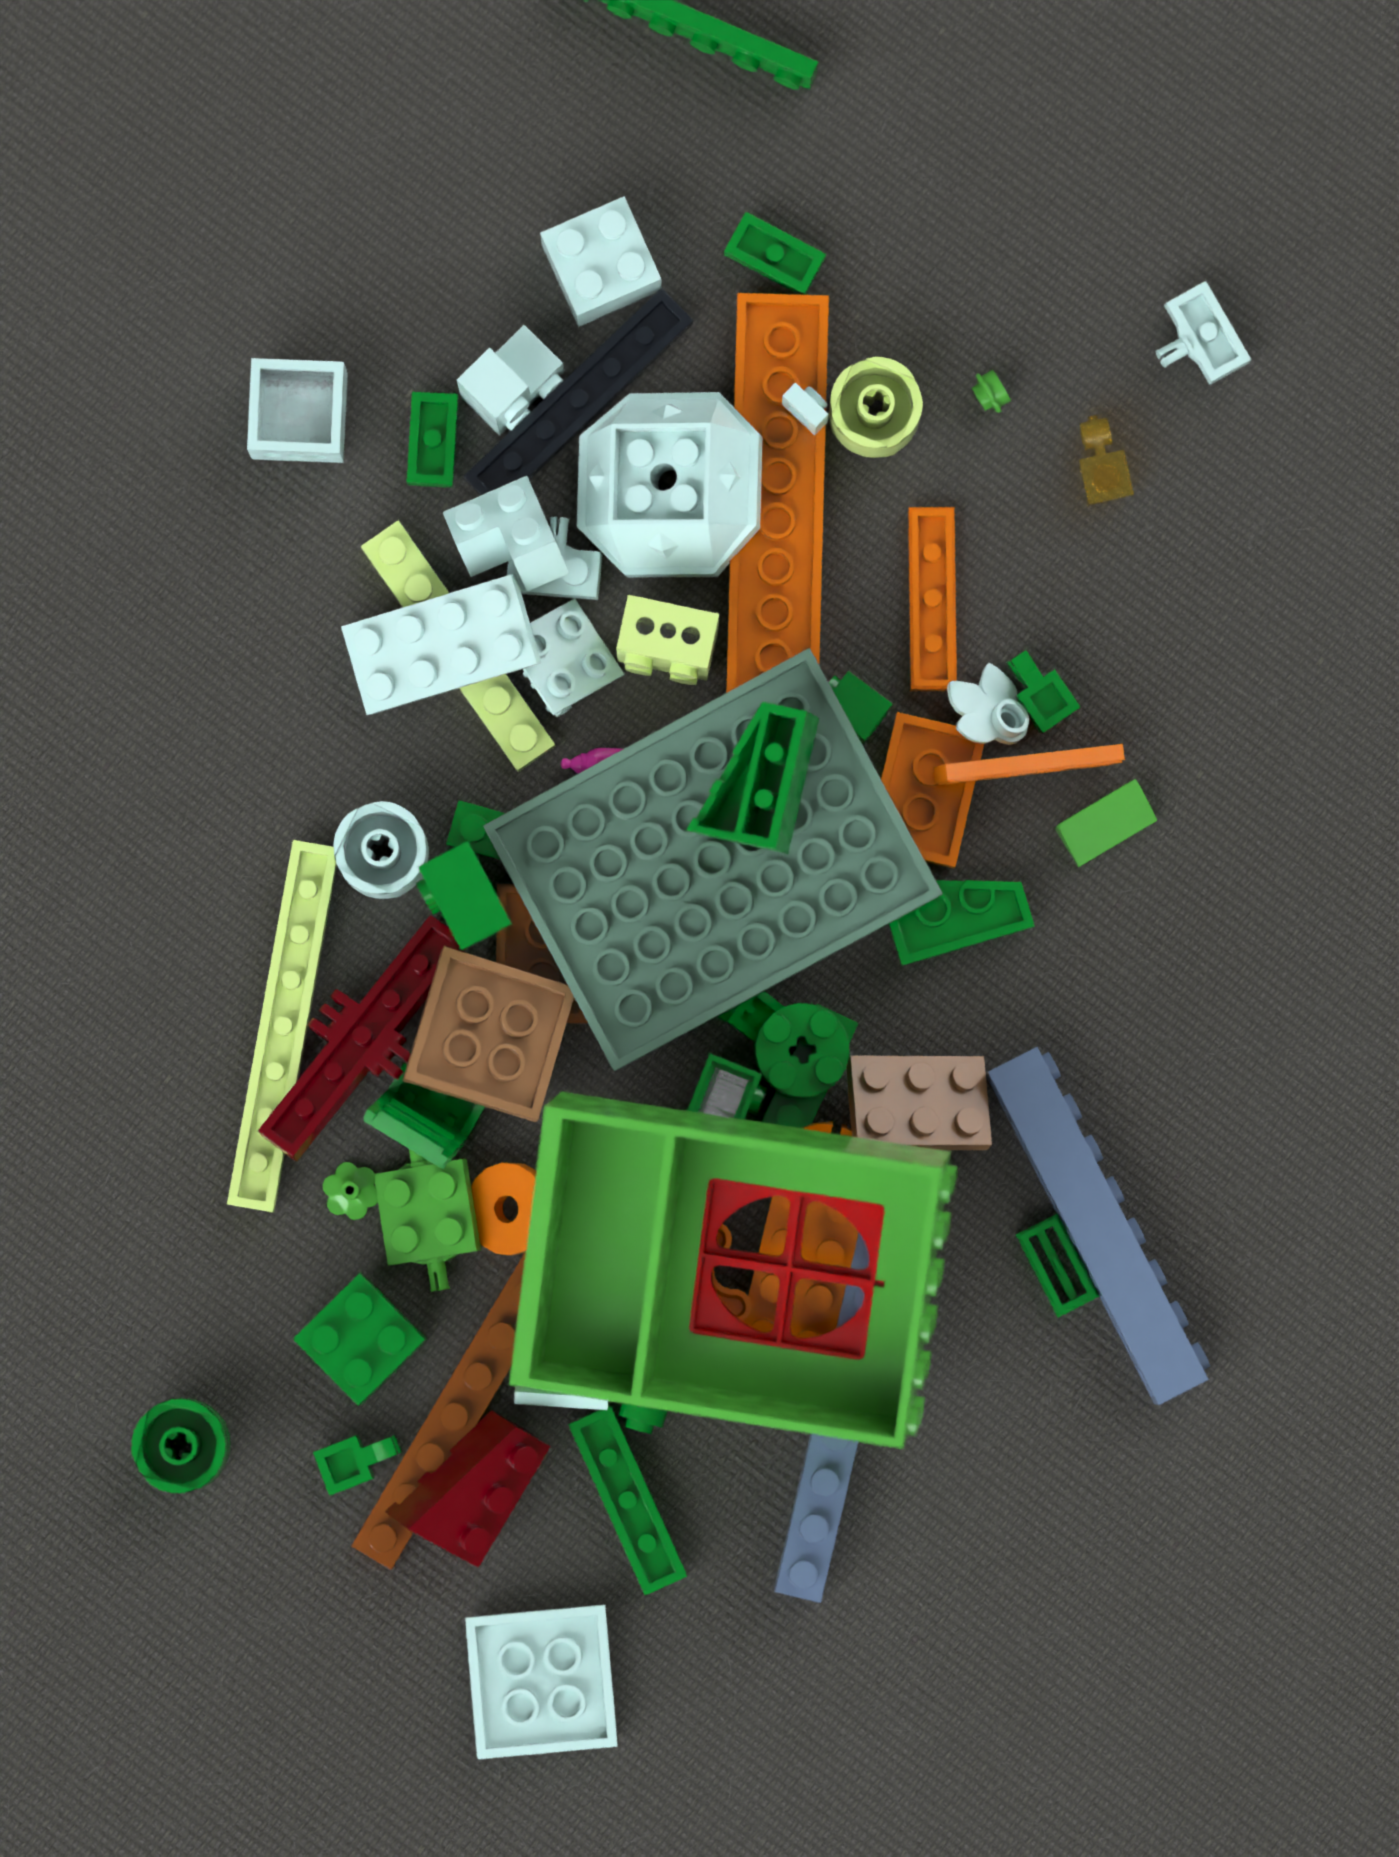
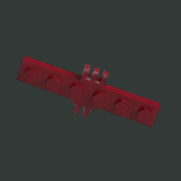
(359, 1041)

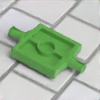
(427, 1215)

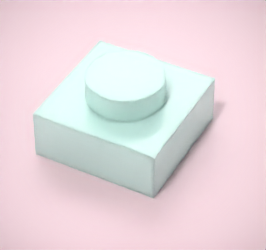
(806, 407)

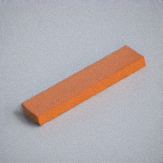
(932, 598)
(1028, 764)

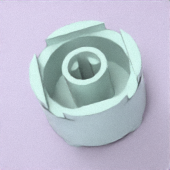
(374, 824)

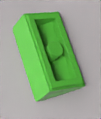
(1106, 823)

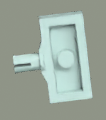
(1203, 335)
(583, 569)

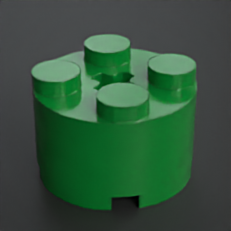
(818, 1029)
(159, 1460)

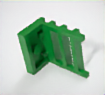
(424, 1120)

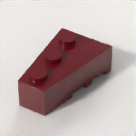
(474, 1489)

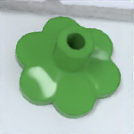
(364, 1194)

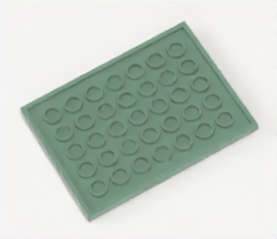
(686, 925)

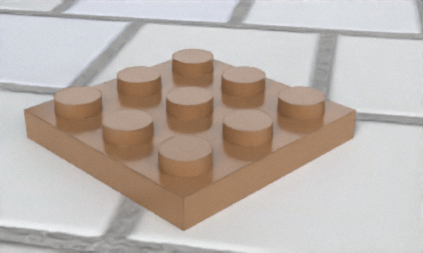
(489, 1034)

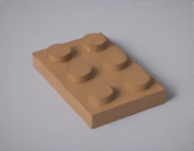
(920, 1101)

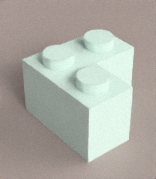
(510, 380)
(505, 528)

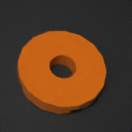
(489, 1194)

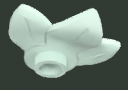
(987, 706)

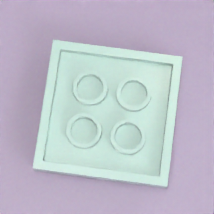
(541, 1681)

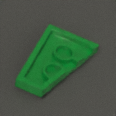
(961, 918)

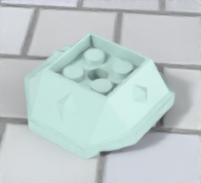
(706, 512)

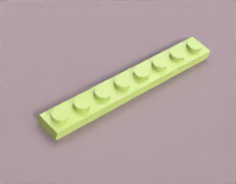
(283, 1020)

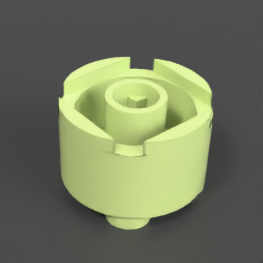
(861, 385)

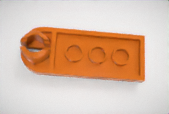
(826, 1240)

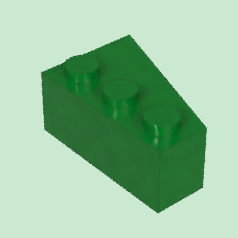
(463, 895)

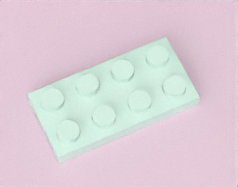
(441, 644)

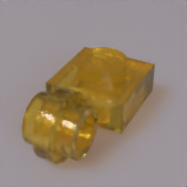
(1103, 475)

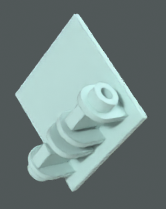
(571, 658)

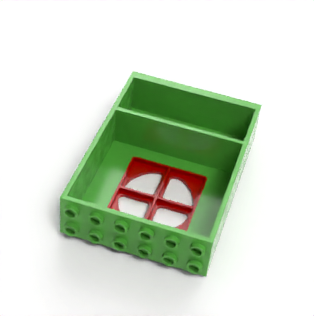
(628, 1247)

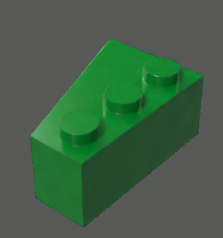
(763, 781)

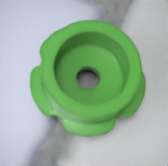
(990, 391)

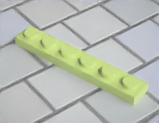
(493, 699)

